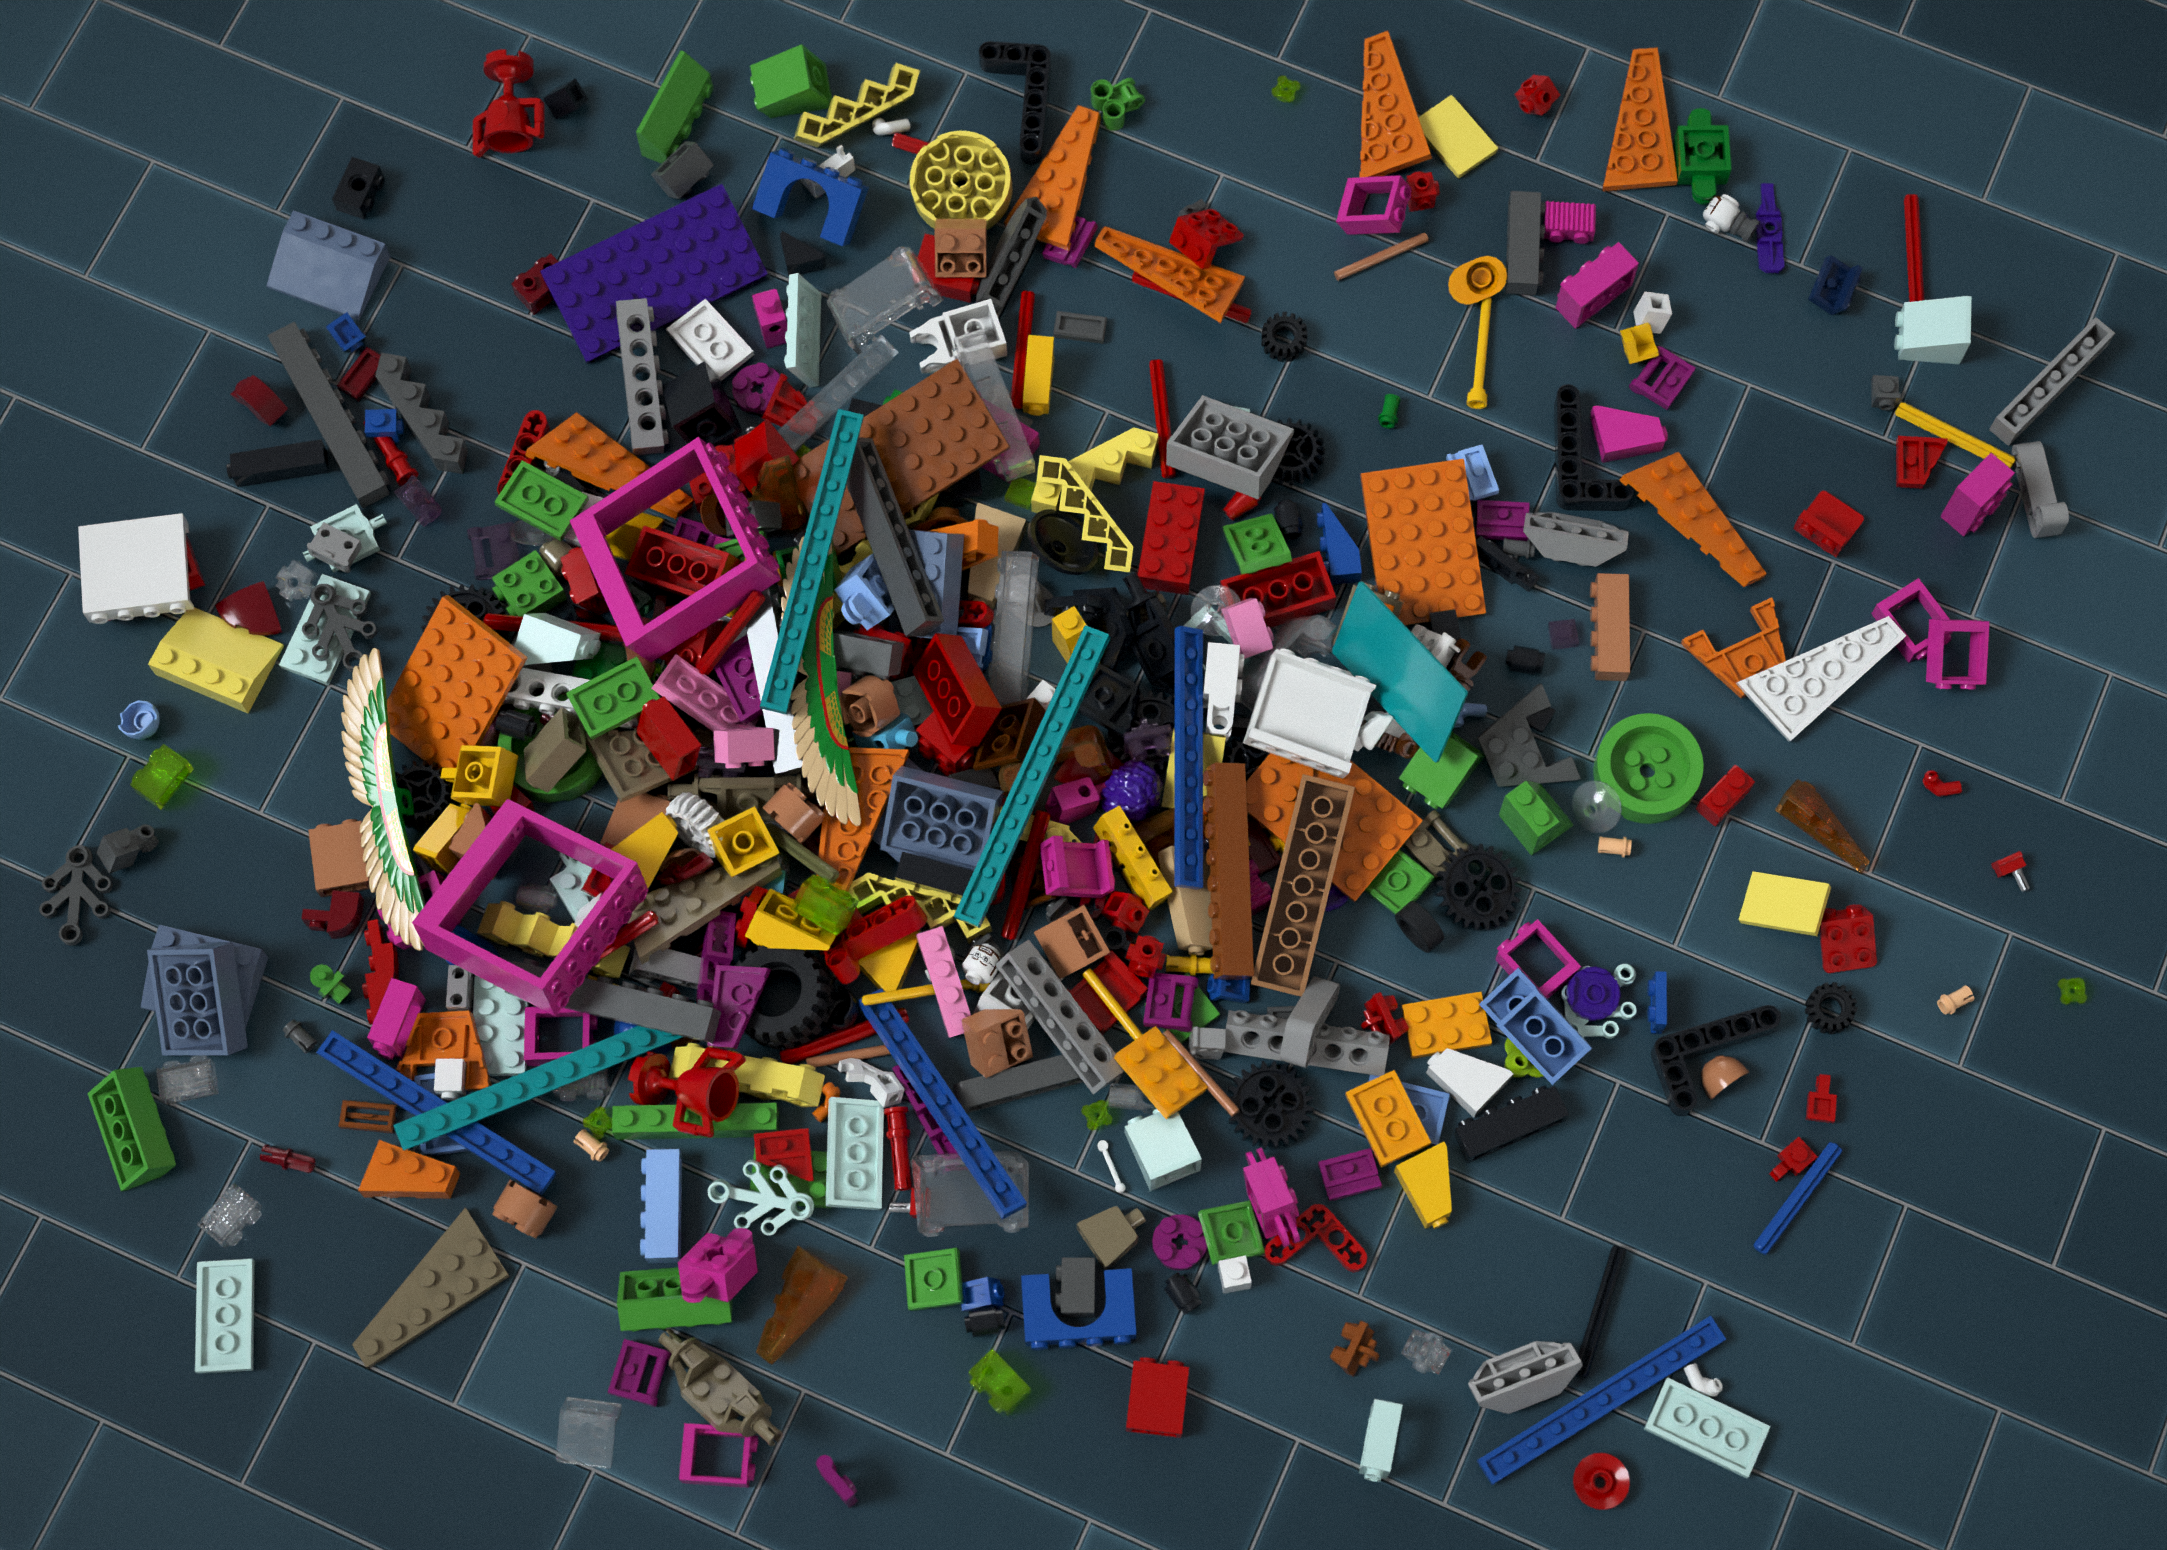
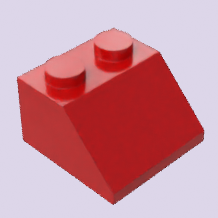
(757, 448)

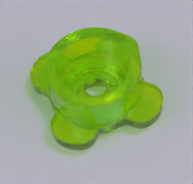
(1285, 95)
(2074, 983)
(1097, 1107)
(590, 1122)

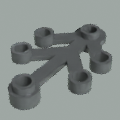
(336, 624)
(74, 891)

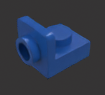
(1228, 989)
(982, 1293)

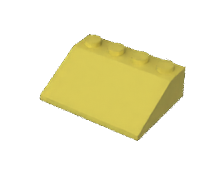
(215, 659)

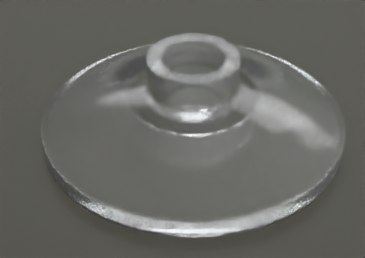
(527, 534)
(1212, 622)
(1606, 805)

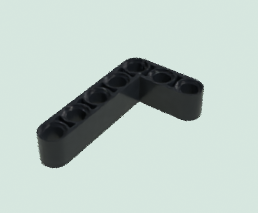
(1033, 92)
(1572, 459)
(1705, 1045)

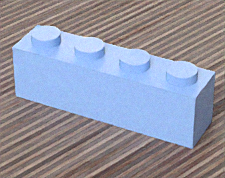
(662, 1206)

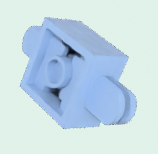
(864, 594)

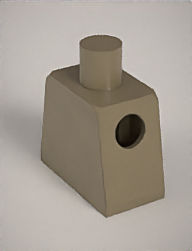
(1111, 1234)

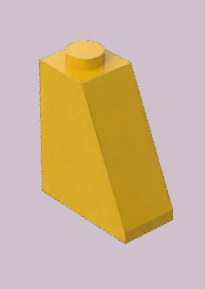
(1038, 375)
(1066, 631)
(435, 843)
(649, 845)
(891, 964)
(1428, 1185)

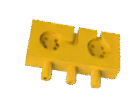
(1128, 850)

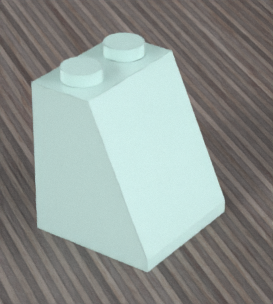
(1934, 330)
(552, 639)
(1162, 1148)

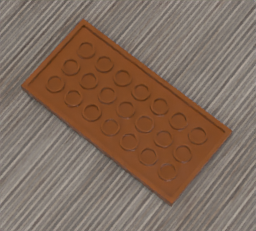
(924, 442)

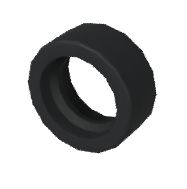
(1419, 926)

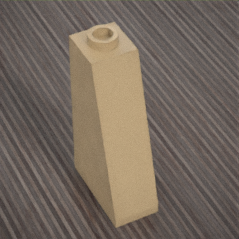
(1010, 535)
(1188, 908)

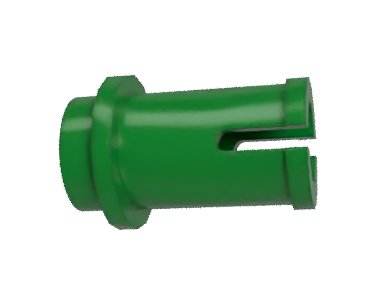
(1388, 417)

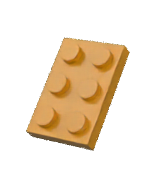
(1446, 1023)
(1160, 1072)
(1388, 1118)

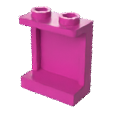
(1077, 868)

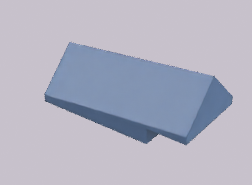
(1535, 1026)

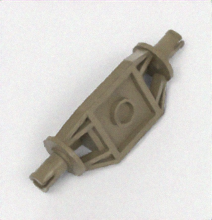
(739, 794)
(718, 1390)

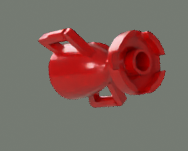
(507, 120)
(703, 1089)

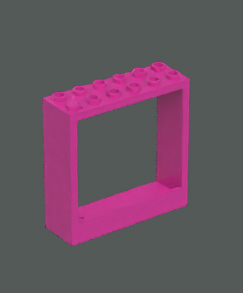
(708, 603)
(479, 867)

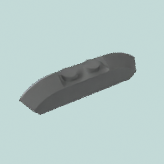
(1011, 252)

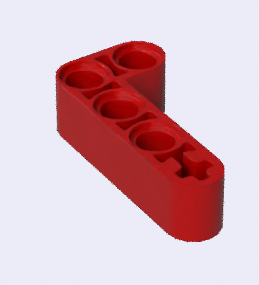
(525, 437)
(872, 934)

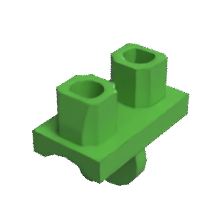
(330, 983)

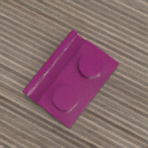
(1079, 241)
(1501, 520)
(1349, 1174)

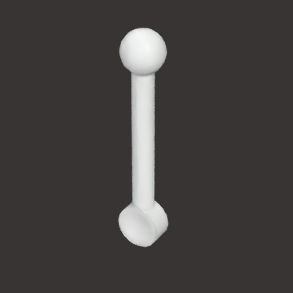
(1103, 1147)

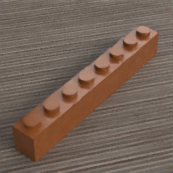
(1228, 871)

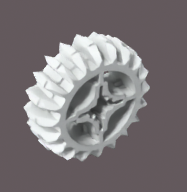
(692, 820)

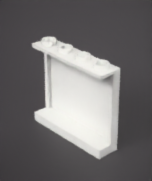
(134, 568)
(1309, 713)

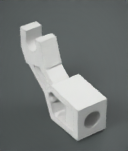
(883, 1084)

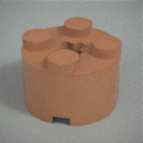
(868, 705)
(794, 814)
(525, 1208)

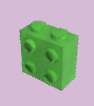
(528, 586)

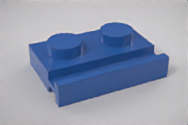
(1658, 1002)

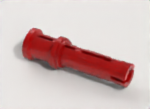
(395, 459)
(898, 1135)

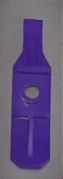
(1769, 242)

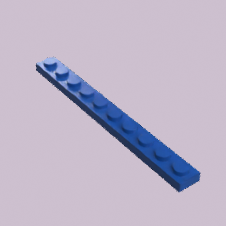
(1188, 758)
(419, 1100)
(944, 1107)
(1601, 1400)

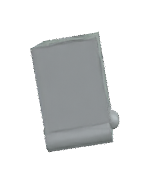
(335, 547)
(459, 989)
(1206, 1043)

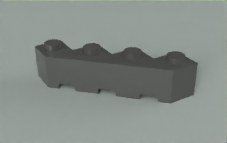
(426, 424)

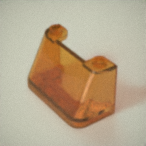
(1083, 743)

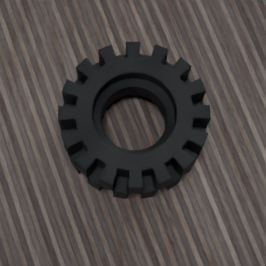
(1284, 323)
(1822, 1021)

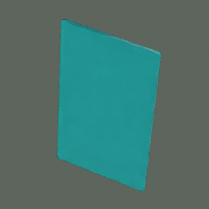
(1406, 674)

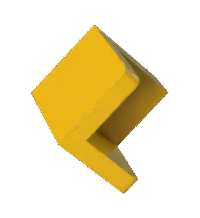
(1639, 343)

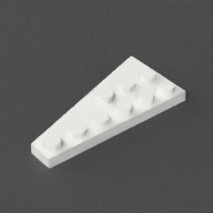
(1809, 683)

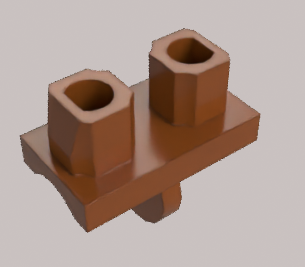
(1359, 1350)

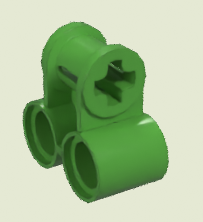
(1119, 100)

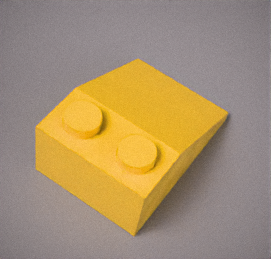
(783, 928)

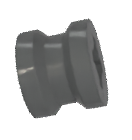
(1744, 226)

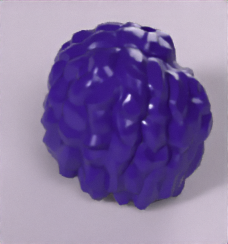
(1133, 788)

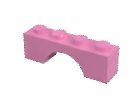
(944, 979)

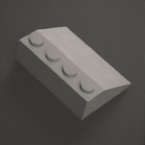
(1228, 446)

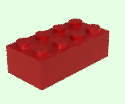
(1171, 537)
(676, 562)
(1287, 590)
(956, 690)

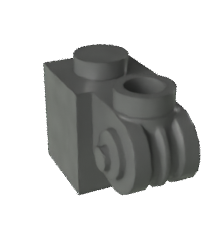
(121, 847)

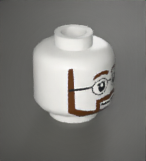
(1721, 213)
(981, 963)

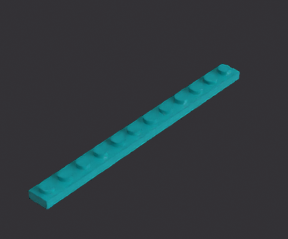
(812, 562)
(1032, 776)
(529, 1085)

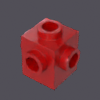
(1537, 95)
(1423, 191)
(1125, 911)
(1145, 956)

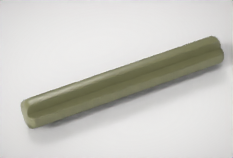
(802, 853)

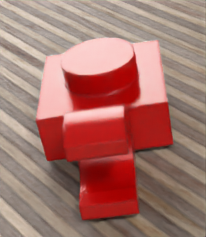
(1821, 1104)
(1794, 1159)

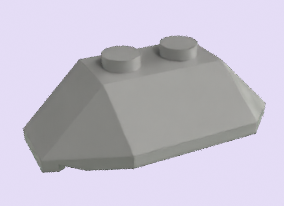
(1574, 538)
(1524, 1376)

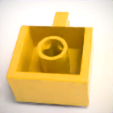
(482, 775)

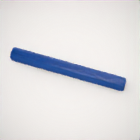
(1797, 1198)

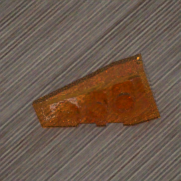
(1813, 816)

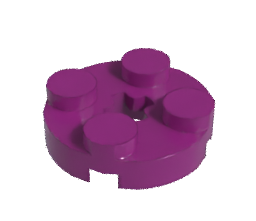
(743, 385)
(1166, 1251)

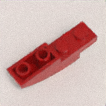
(384, 963)

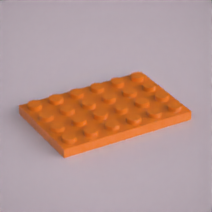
(1424, 539)
(452, 685)
(1374, 826)

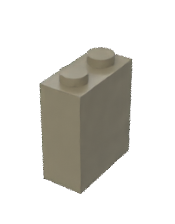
(554, 750)

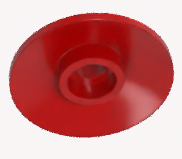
(1611, 1471)

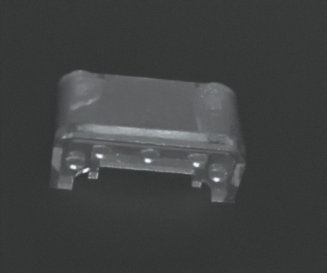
(881, 297)
(1302, 634)
(952, 1197)

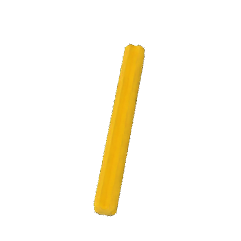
(1953, 434)

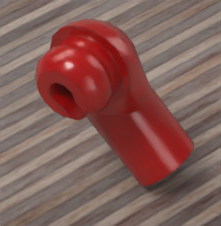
(1938, 787)

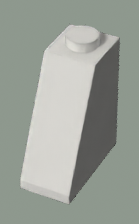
(1467, 1079)

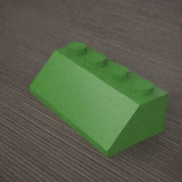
(674, 108)
(131, 1127)
(655, 1301)

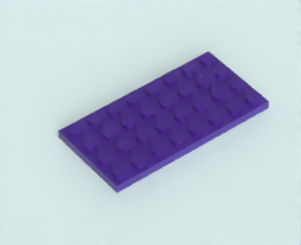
(670, 259)

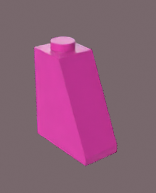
(1626, 433)

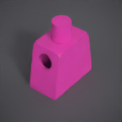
(770, 313)
(1073, 800)

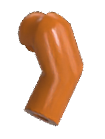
(829, 1091)

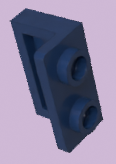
(1835, 285)

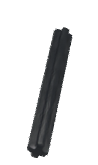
(1600, 1309)

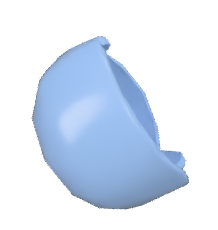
(139, 720)

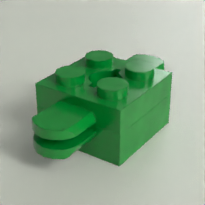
(1702, 155)

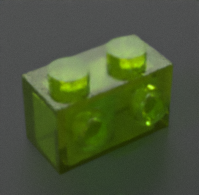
(161, 776)
(824, 904)
(998, 1382)

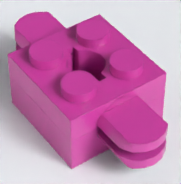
(1271, 1197)
(718, 1266)

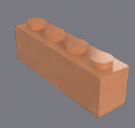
(1611, 627)

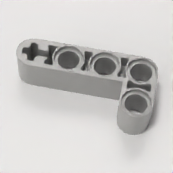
(2037, 491)
(668, 967)
(1307, 1021)

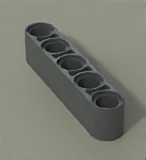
(1016, 1083)

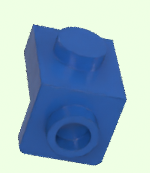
(346, 333)
(383, 424)

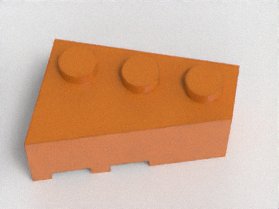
(979, 541)
(407, 1174)

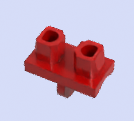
(1379, 1017)

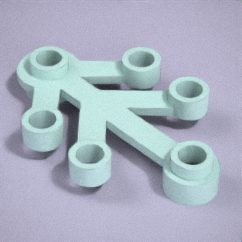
(1593, 1031)
(765, 1198)

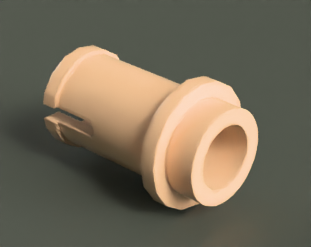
(1614, 846)
(1948, 1003)
(591, 1145)

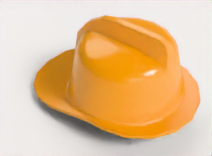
(1477, 280)

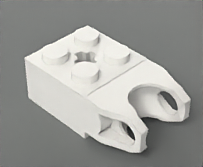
(954, 323)
(1222, 686)

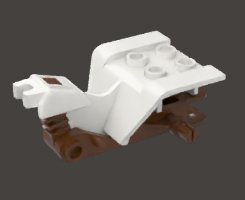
(1382, 729)

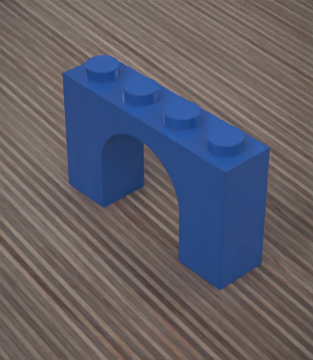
(844, 194)
(1114, 1324)

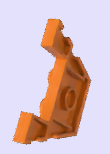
(1746, 656)
(446, 1037)

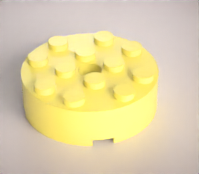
(958, 158)

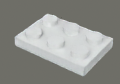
(709, 338)

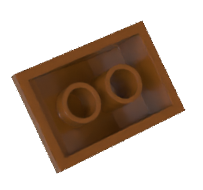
(1010, 734)

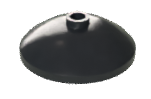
(1059, 542)

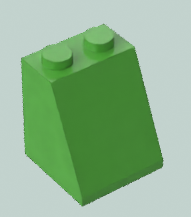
(790, 83)
(1442, 779)
(1533, 816)

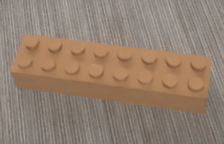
(1302, 885)

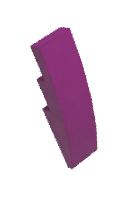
(716, 950)
(931, 1127)

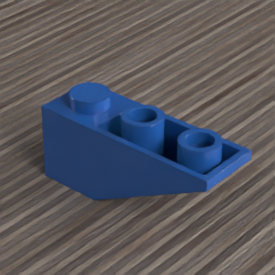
(1341, 552)

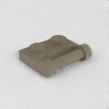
(1427, 849)

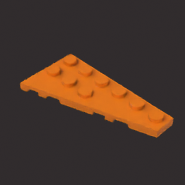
(1389, 120)
(1642, 137)
(1063, 177)
(1206, 290)
(599, 460)
(1693, 512)
(846, 845)

